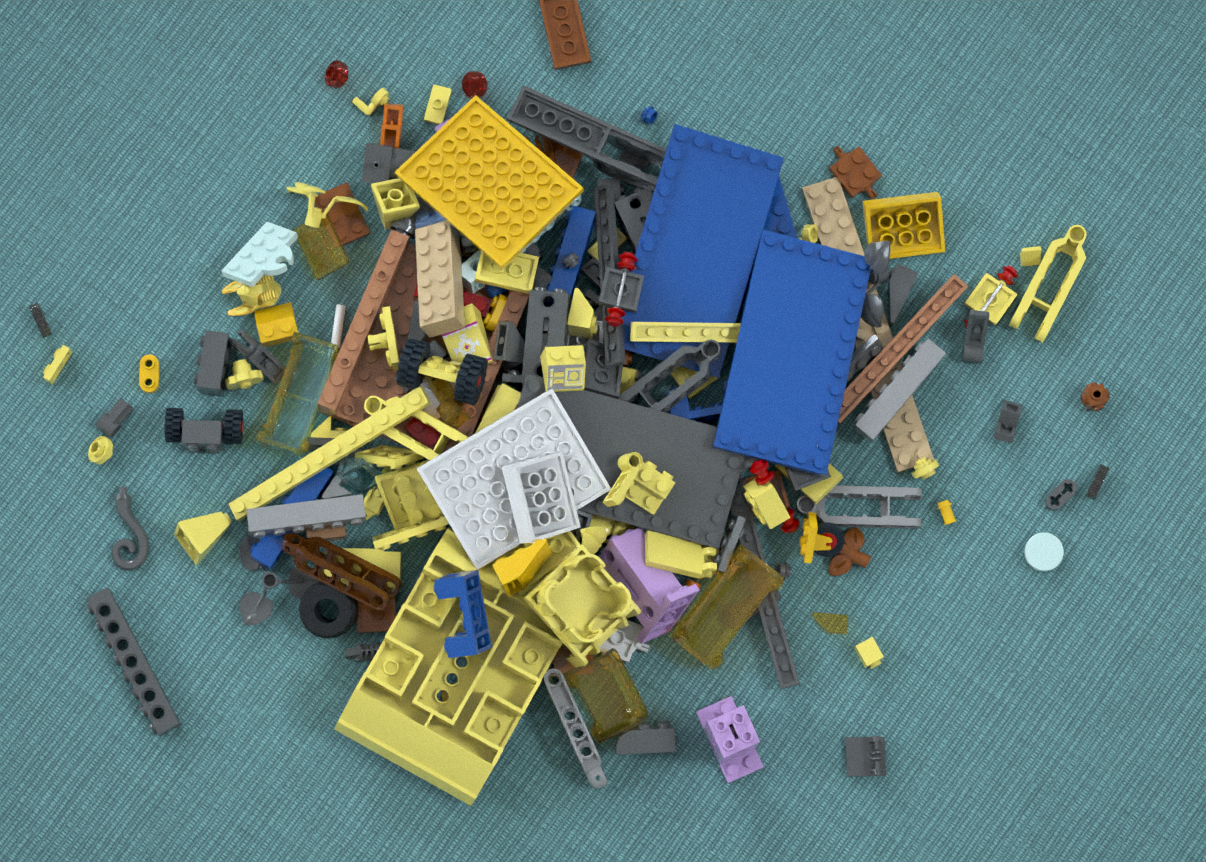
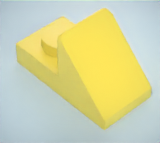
(325, 430)

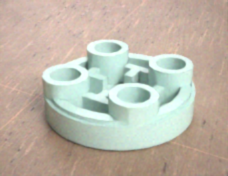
(1043, 552)

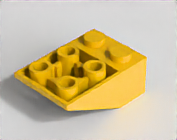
(521, 567)

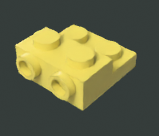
(650, 487)

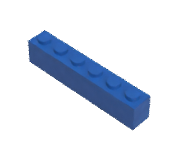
(269, 548)

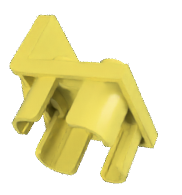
(582, 604)

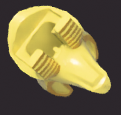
(261, 295)

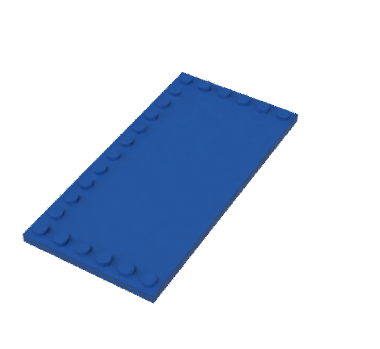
(700, 236)
(793, 353)

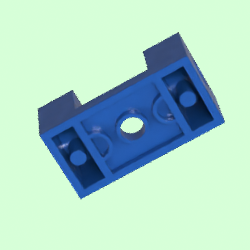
(699, 413)
(476, 634)

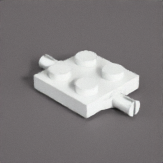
(625, 641)

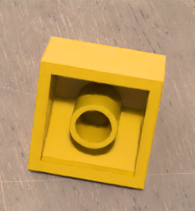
(276, 324)

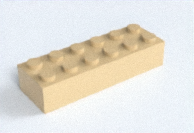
(439, 279)

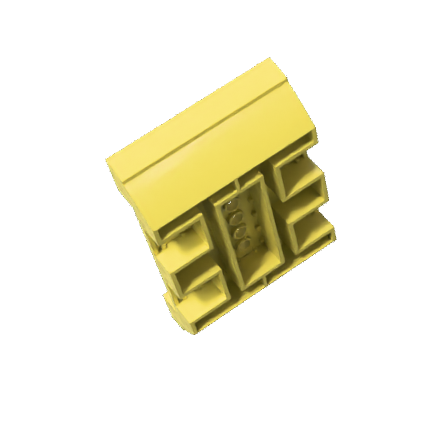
(396, 698)

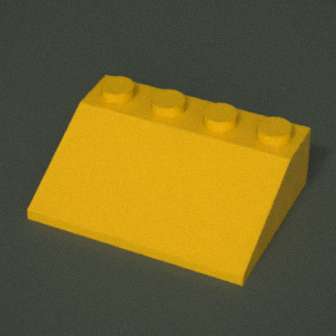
(908, 222)

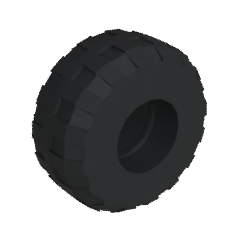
(316, 622)

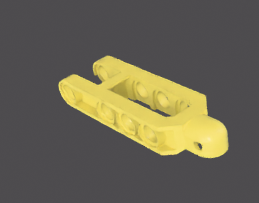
(1070, 245)
(374, 404)

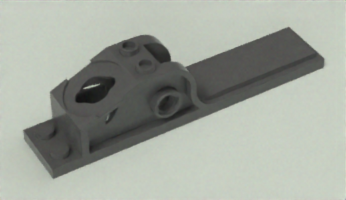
(588, 136)

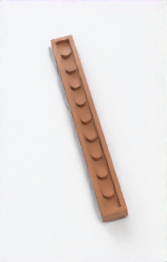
(901, 344)

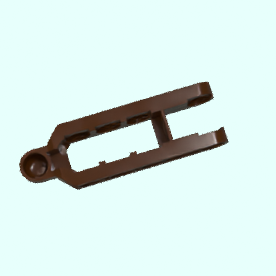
(362, 585)

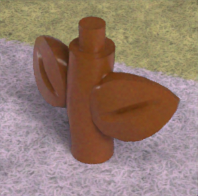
(850, 553)

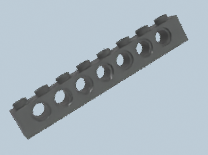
(106, 599)

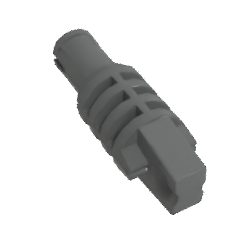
(362, 652)

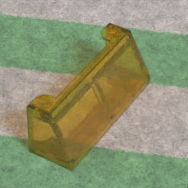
(726, 607)

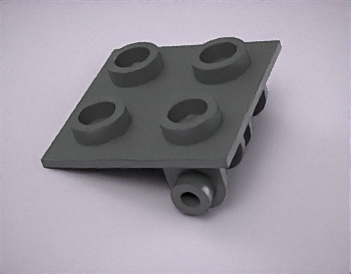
(865, 756)

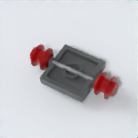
(621, 289)

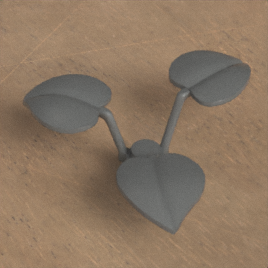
(877, 256)
(256, 607)

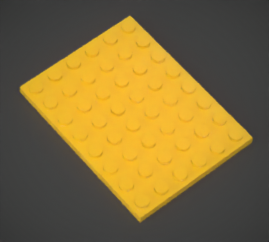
(489, 182)

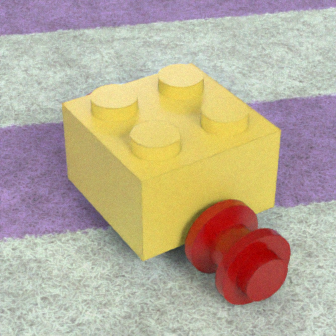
(766, 501)

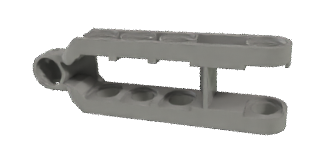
(885, 494)
(563, 703)

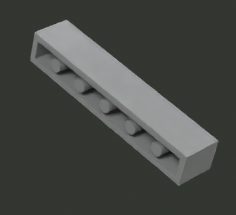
(899, 390)
(306, 515)

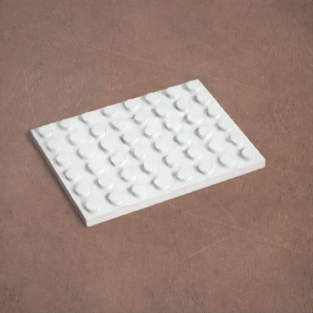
(471, 482)

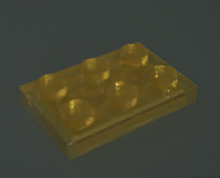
(322, 248)

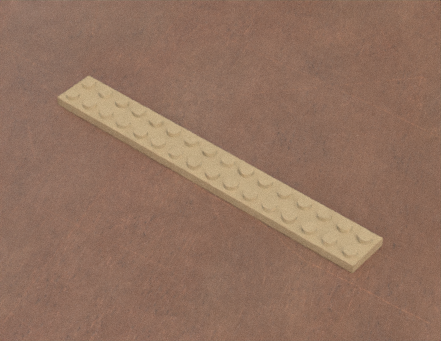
(837, 230)

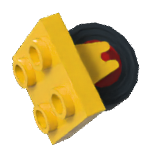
(822, 539)

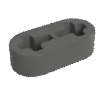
(1057, 491)

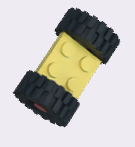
(467, 375)

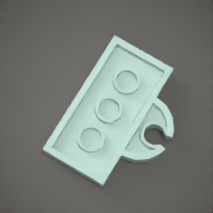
(262, 255)

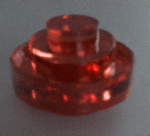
(336, 74)
(474, 84)

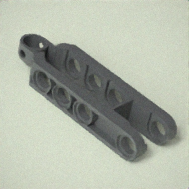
(701, 355)

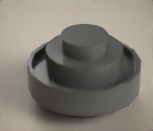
(404, 226)

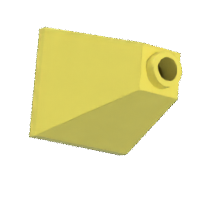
(394, 201)
(201, 534)

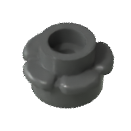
(571, 260)
(784, 570)

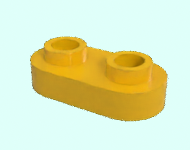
(497, 307)
(149, 373)

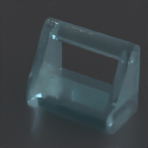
(355, 476)

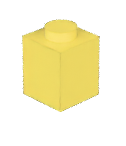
(869, 653)

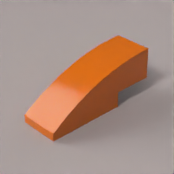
(392, 124)

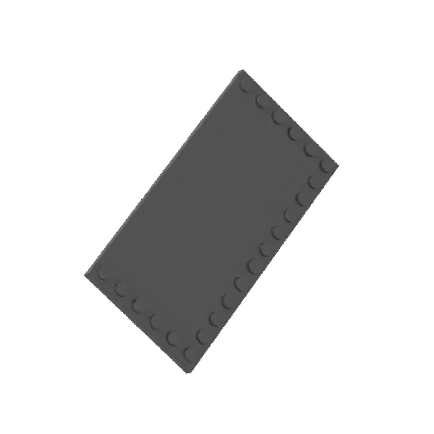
(682, 447)

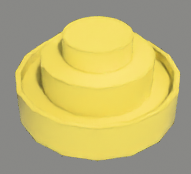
(100, 450)
(924, 468)

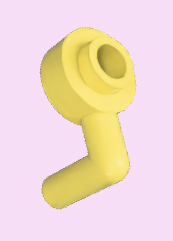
(378, 99)
(809, 233)

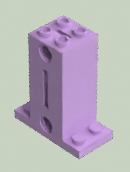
(651, 589)
(731, 738)

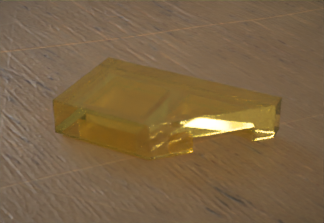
(832, 622)

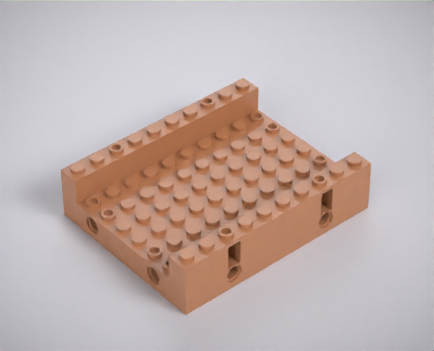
(366, 373)

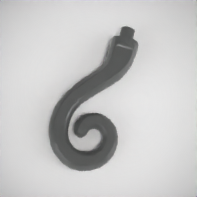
(123, 507)

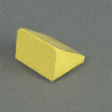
(1030, 256)

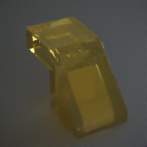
(440, 388)

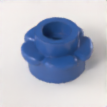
(649, 115)

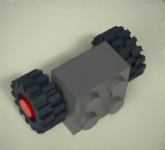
(203, 435)

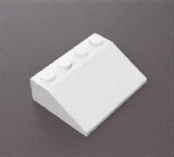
(541, 497)

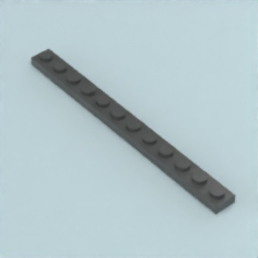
(768, 608)

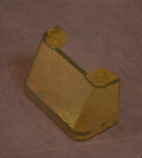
(608, 694)

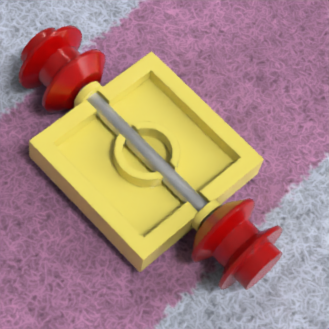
(993, 295)

